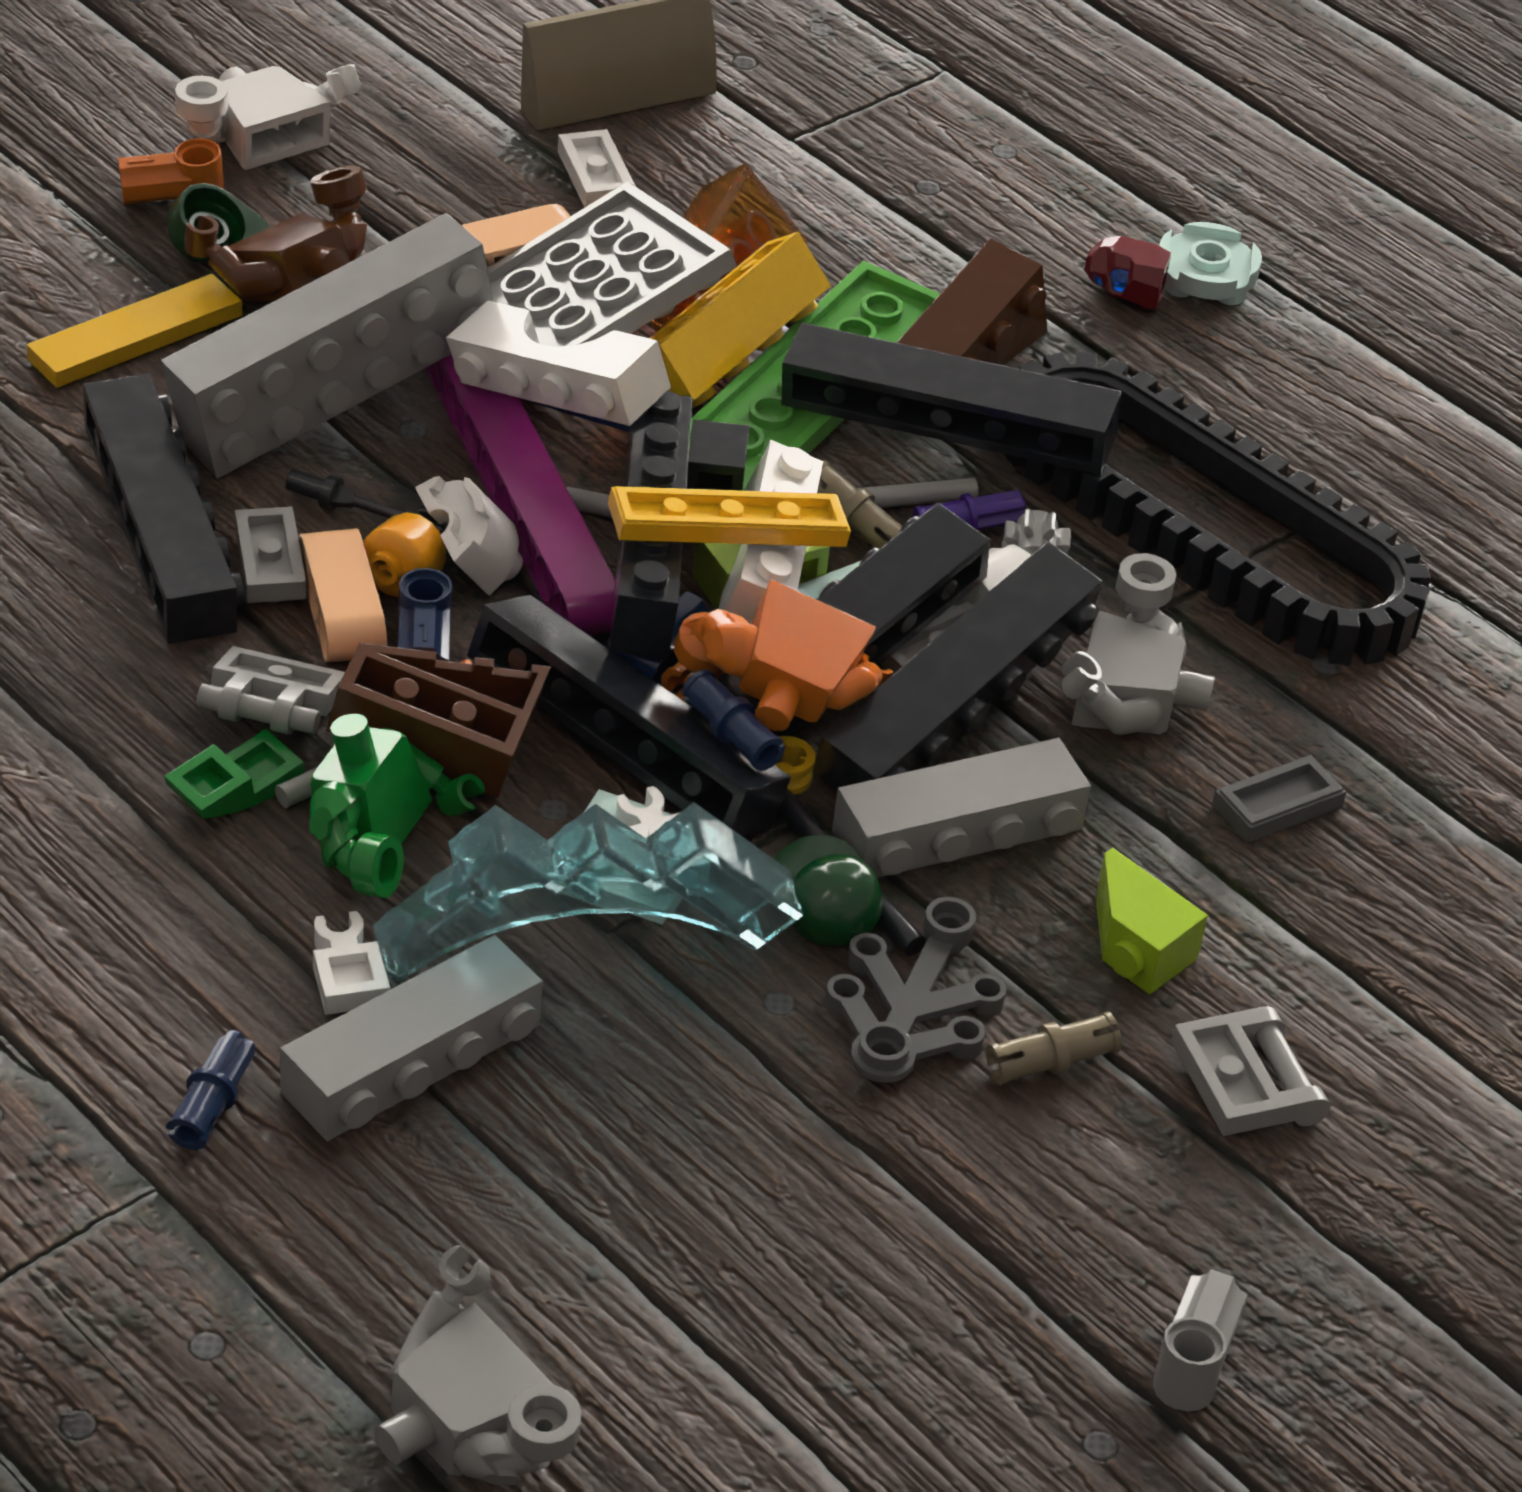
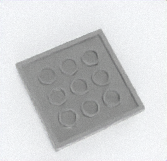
(608, 269)

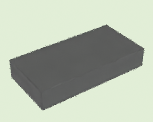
(1278, 798)

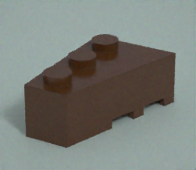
(987, 309)
(452, 711)

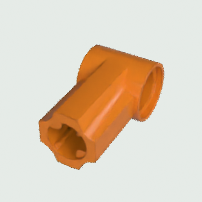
(169, 174)

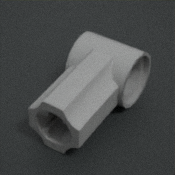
(1198, 1341)

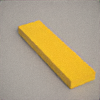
(134, 330)
(728, 516)

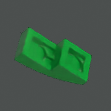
(234, 781)

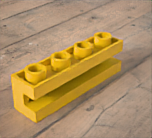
(739, 316)

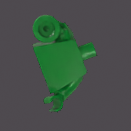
(371, 798)

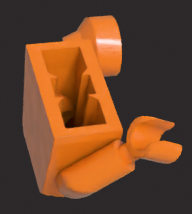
(791, 657)

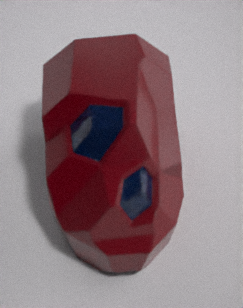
(1129, 270)

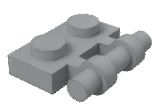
(270, 690)

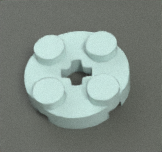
(1225, 277)

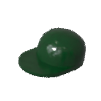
(234, 217)
(833, 889)

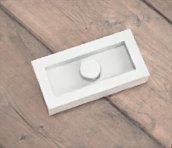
(592, 164)

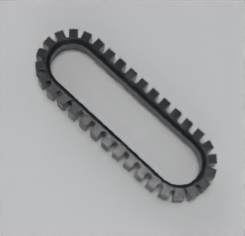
(1264, 485)

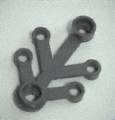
(885, 1049)

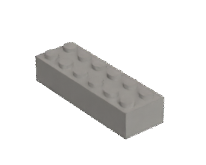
(326, 345)

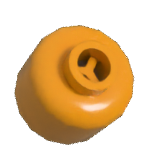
(402, 545)

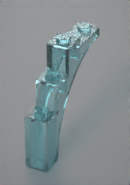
(592, 866)

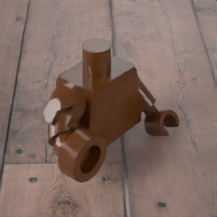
(293, 250)

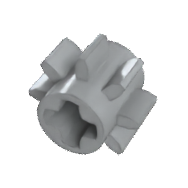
(1034, 530)

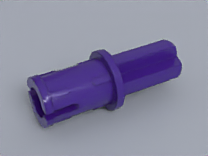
(984, 511)

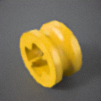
(798, 763)

